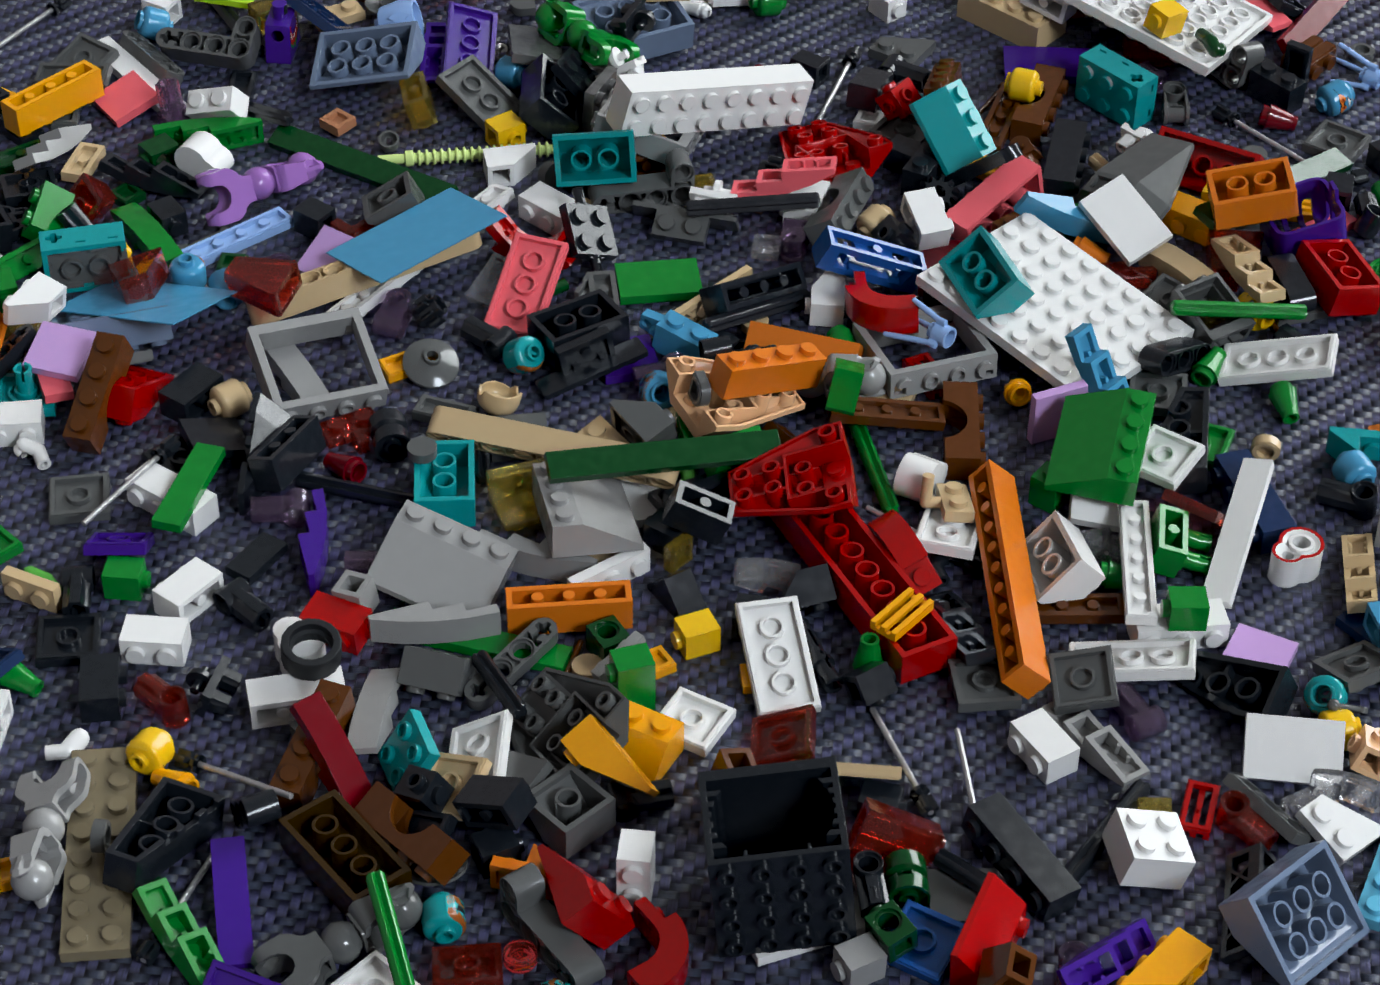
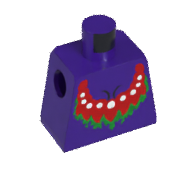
(281, 23)

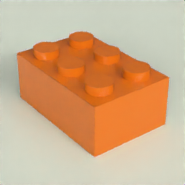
(1252, 193)

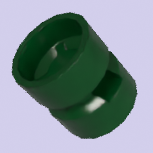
(906, 877)

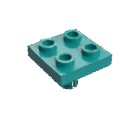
(22, 387)
(407, 745)

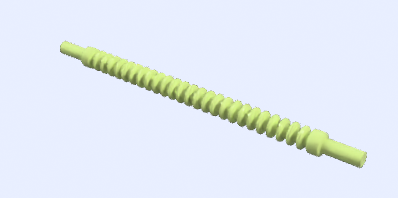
(409, 158)

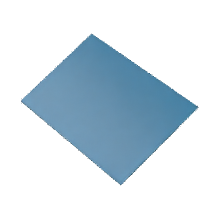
(415, 235)
(181, 301)

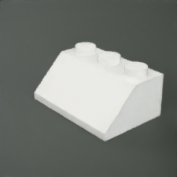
(1061, 562)

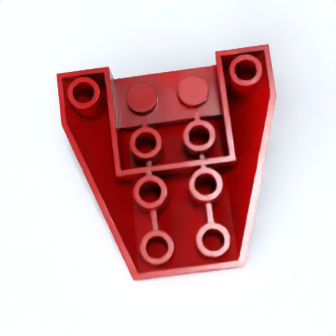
(851, 146)
(798, 477)

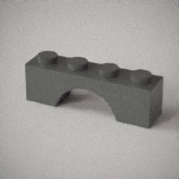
(850, 196)

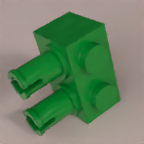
(1171, 543)

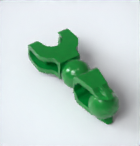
(579, 33)

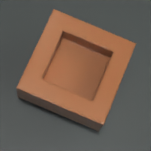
(337, 122)

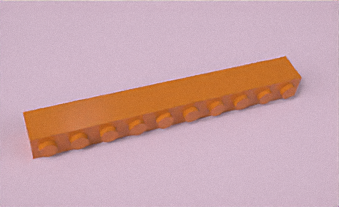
(1008, 581)

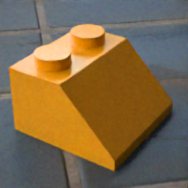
(653, 740)

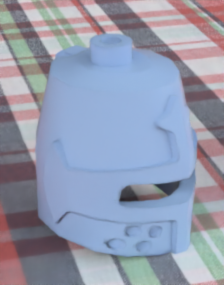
(400, 12)

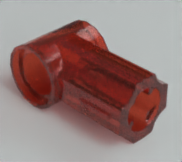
(164, 699)
(1238, 818)

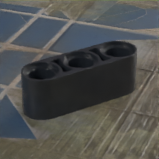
(1291, 276)
(1172, 355)
(255, 809)

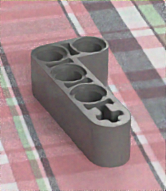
(177, 43)
(1236, 69)
(660, 187)
(536, 920)

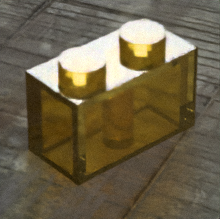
(418, 101)

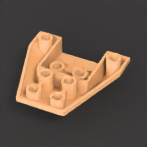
(722, 415)

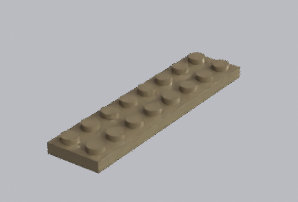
(94, 915)

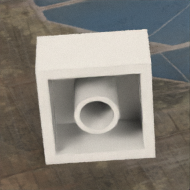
(1148, 848)

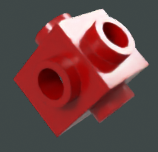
(897, 98)

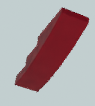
(331, 749)

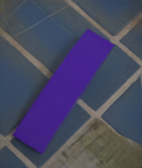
(433, 51)
(315, 542)
(232, 901)
(1109, 957)

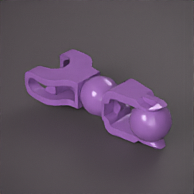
(256, 184)

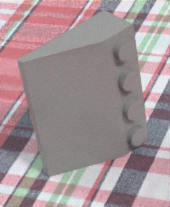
(584, 516)
(440, 561)

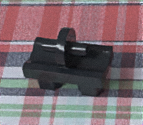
(633, 20)
(202, 681)

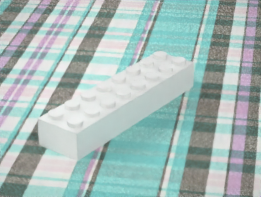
(709, 99)

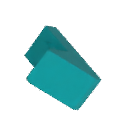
(1346, 439)

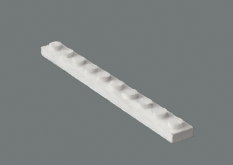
(371, 297)

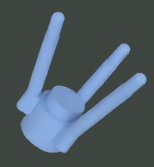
(1368, 75)
(938, 332)

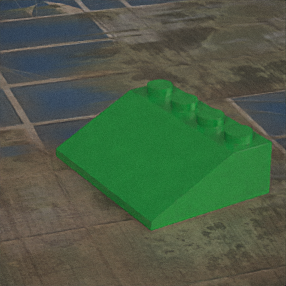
(1101, 445)

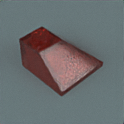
(93, 197)

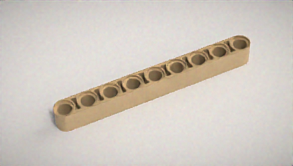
(339, 280)
(523, 439)

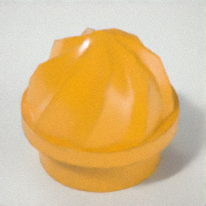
(1017, 392)

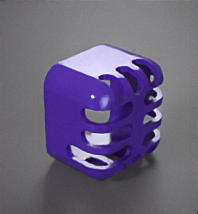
(1324, 203)

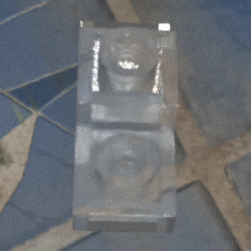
(1103, 544)
(759, 573)
(1347, 787)

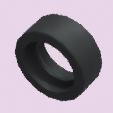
(311, 630)

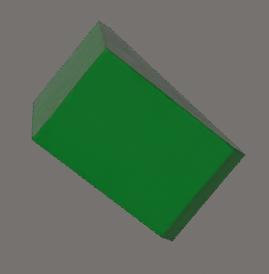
(845, 386)

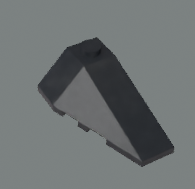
(1190, 418)
(265, 420)
(1242, 685)

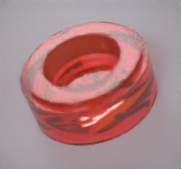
(520, 956)

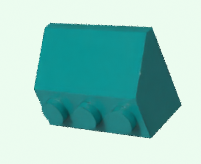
(952, 127)
(595, 158)
(986, 275)
(449, 481)

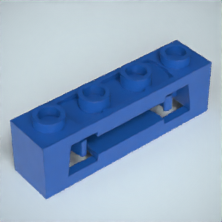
(869, 256)

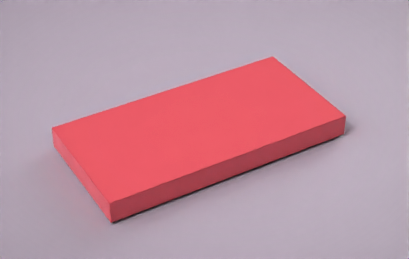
(526, 281)

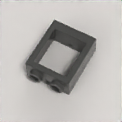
(1216, 290)

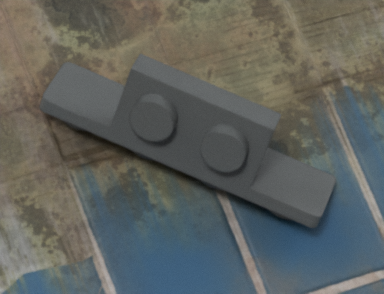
(674, 225)

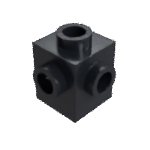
(895, 232)

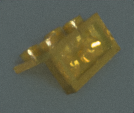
(512, 495)

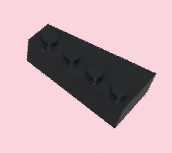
(161, 833)

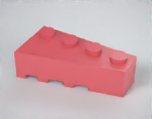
(995, 196)

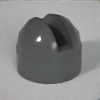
(389, 134)

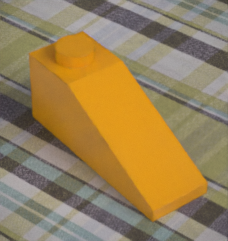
(598, 751)

